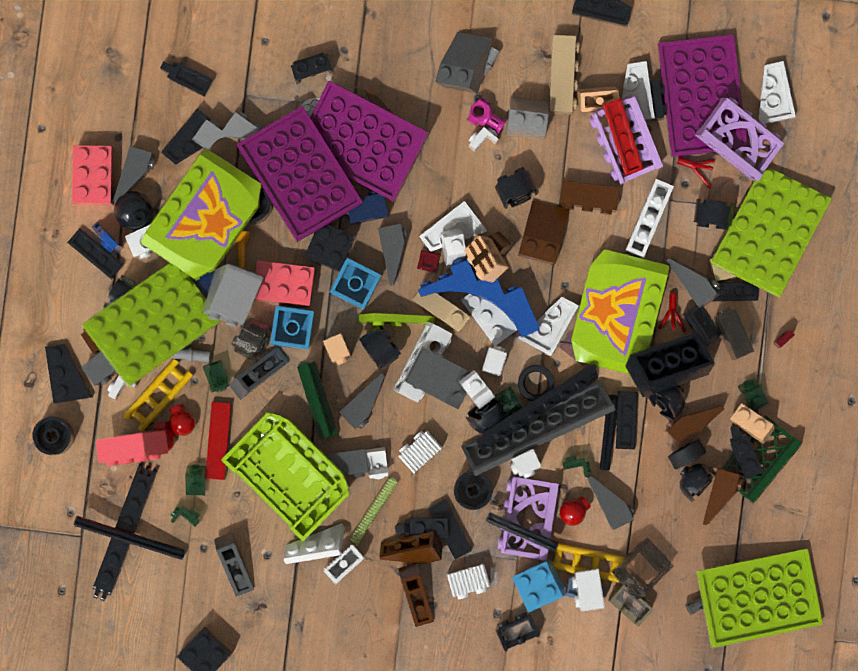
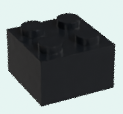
(330, 247)
(204, 652)

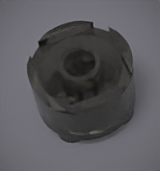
(252, 339)

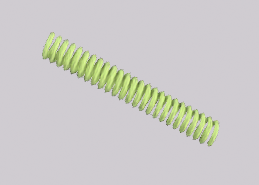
(373, 512)

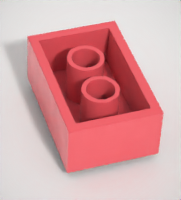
(93, 175)
(285, 283)
(132, 448)

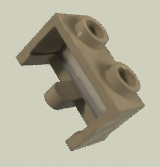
(632, 608)

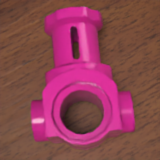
(487, 118)

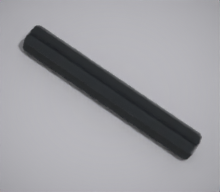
(608, 435)
(522, 532)

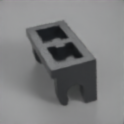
(702, 324)

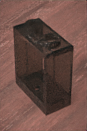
(654, 557)

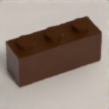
(589, 197)

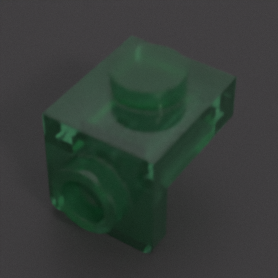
(216, 376)
(753, 394)
(509, 401)
(573, 462)
(195, 480)
(190, 515)

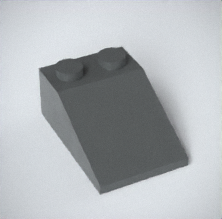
(464, 63)
(438, 378)

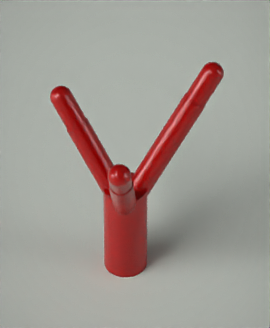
(698, 164)
(673, 312)

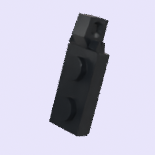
(187, 77)
(745, 454)
(418, 526)

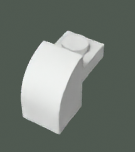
(476, 389)

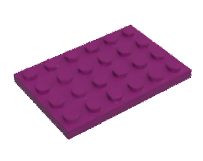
(694, 81)
(368, 140)
(299, 174)

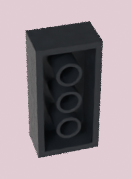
(669, 364)

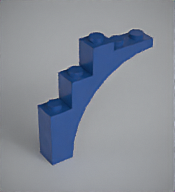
(513, 303)

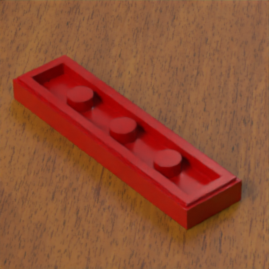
(622, 136)
(218, 440)

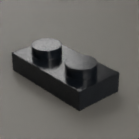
(657, 91)

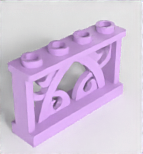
(714, 139)
(647, 153)
(546, 498)

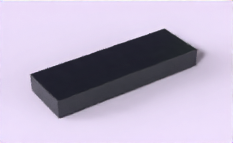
(95, 253)
(737, 292)
(626, 420)
(456, 541)

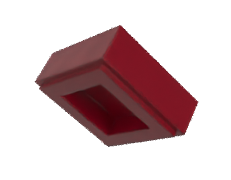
(428, 261)
(783, 339)

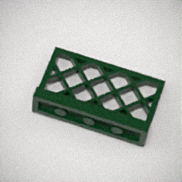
(317, 400)
(775, 466)

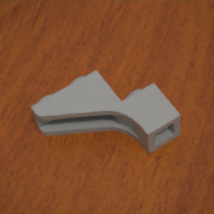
(236, 127)

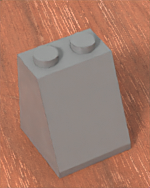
(527, 118)
(231, 294)

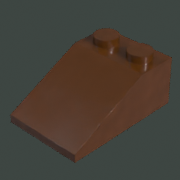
(543, 233)

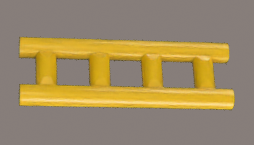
(146, 395)
(578, 552)

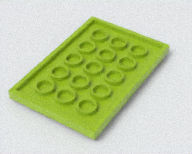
(771, 231)
(150, 323)
(759, 597)

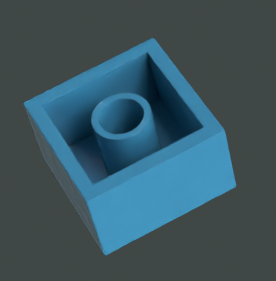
(355, 284)
(292, 328)
(539, 585)

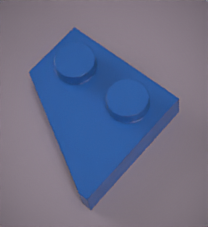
(107, 241)

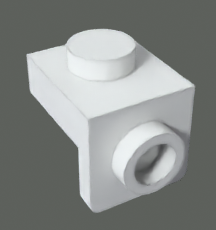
(478, 138)
(116, 388)
(377, 463)

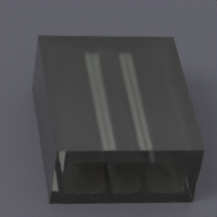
(733, 333)

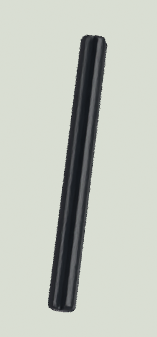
(128, 537)

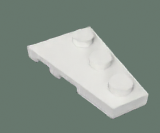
(638, 84)
(775, 95)
(460, 217)
(489, 318)
(552, 326)
(317, 546)

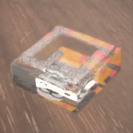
(494, 577)

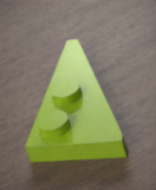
(395, 320)

